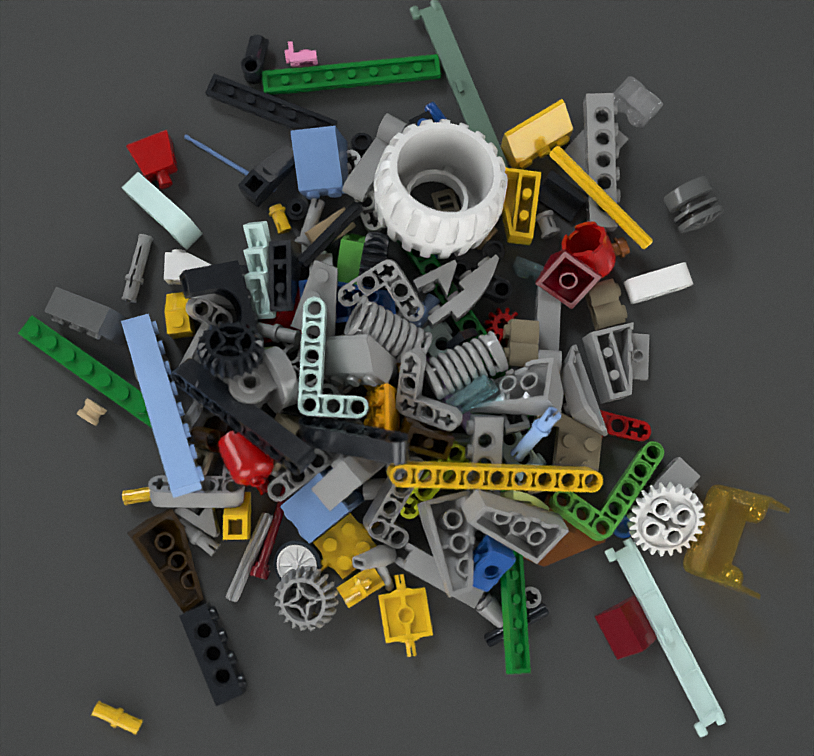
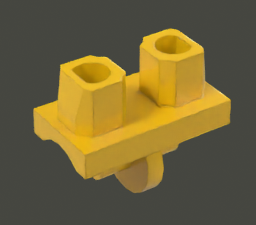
(360, 586)

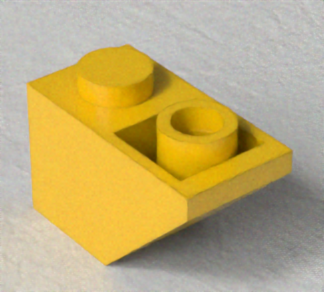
(238, 520)

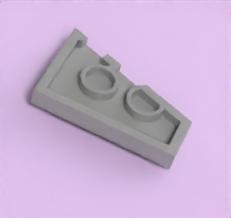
(324, 285)

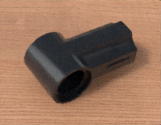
(254, 58)

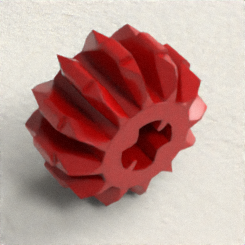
(495, 321)

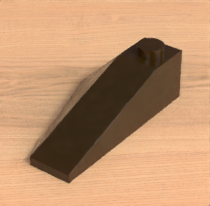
(167, 552)

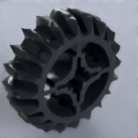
(373, 252)
(230, 356)

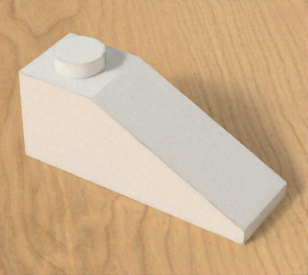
(177, 262)

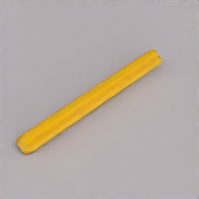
(600, 197)

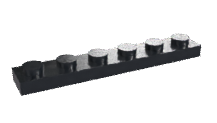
(265, 105)

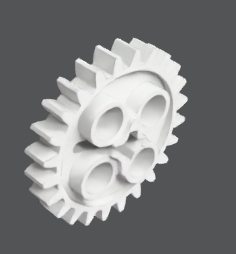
(657, 537)

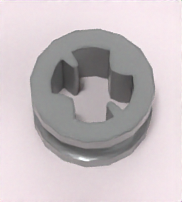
(538, 597)

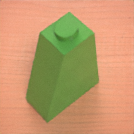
(350, 257)

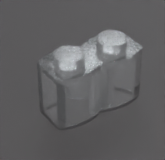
(637, 102)

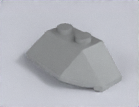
(579, 394)

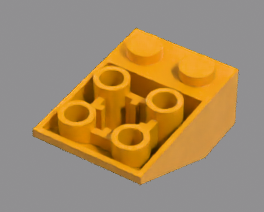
(383, 408)

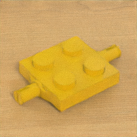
(342, 543)
(405, 615)

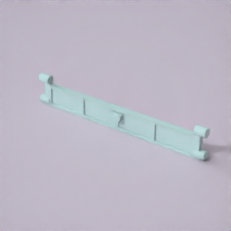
(668, 635)

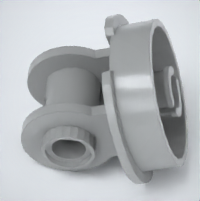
(270, 383)

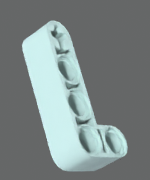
(162, 210)

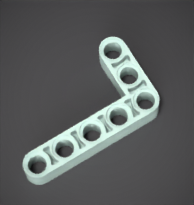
(317, 369)

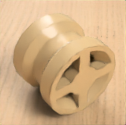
(91, 412)

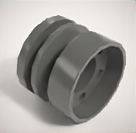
(693, 205)

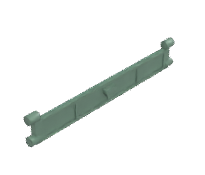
(456, 71)

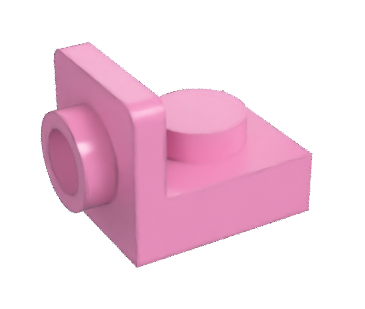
(303, 58)

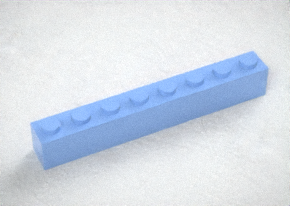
(161, 405)

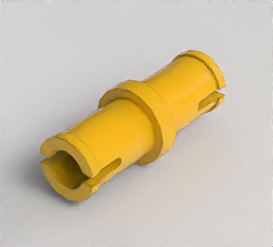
(117, 717)

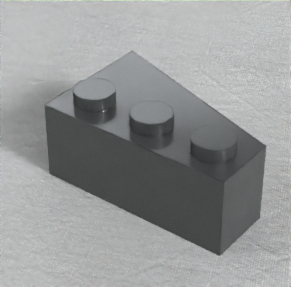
(86, 315)

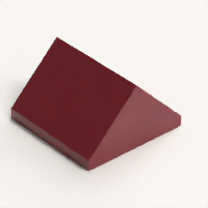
(567, 278)
(626, 628)

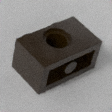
(427, 438)

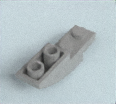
(472, 288)

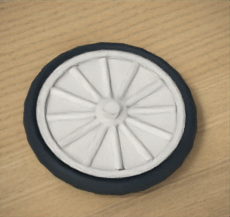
(293, 555)

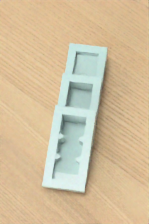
(258, 265)

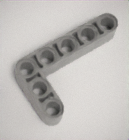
(310, 472)

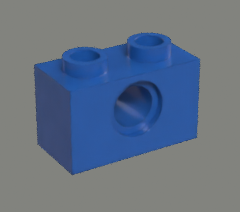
(490, 562)

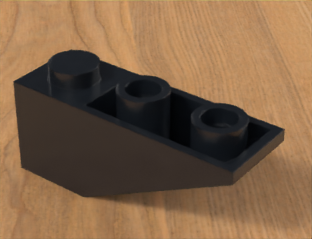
(267, 175)

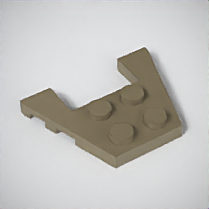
(573, 446)

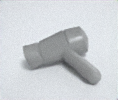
(377, 558)

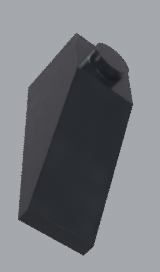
(283, 274)

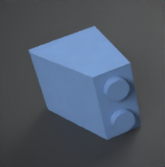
(320, 161)
(311, 515)

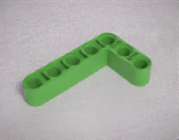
(615, 498)

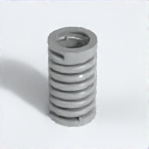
(389, 336)
(437, 368)

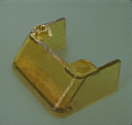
(724, 519)

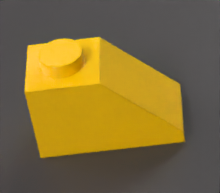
(178, 322)

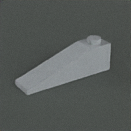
(450, 540)

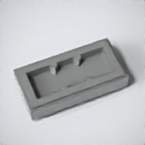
(640, 356)

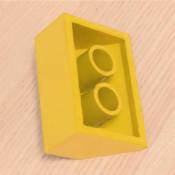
(537, 136)

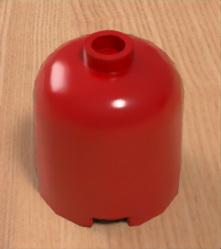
(591, 246)
(244, 460)

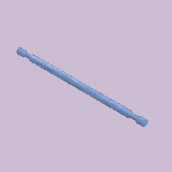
(217, 155)

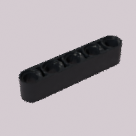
(355, 440)

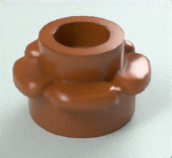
(620, 247)

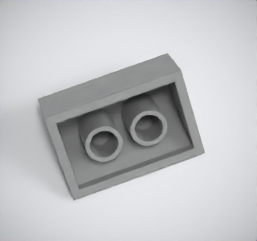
(357, 361)

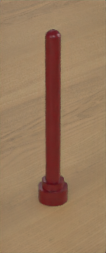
(261, 568)

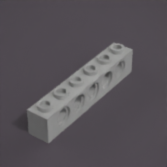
(604, 105)
(492, 450)

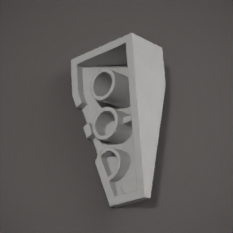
(526, 390)

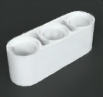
(658, 283)

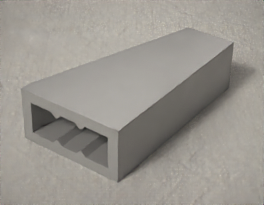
(425, 567)

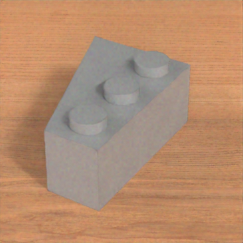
(610, 361)

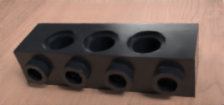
(220, 690)

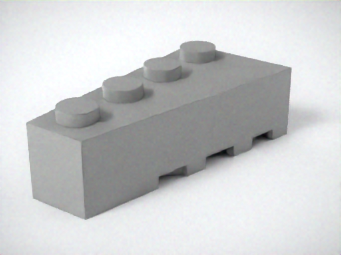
(515, 524)

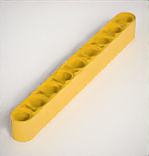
(505, 482)

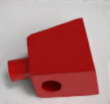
(155, 157)

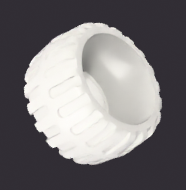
(447, 156)

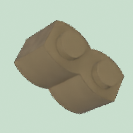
(605, 305)
(521, 342)

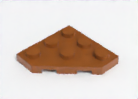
(572, 542)

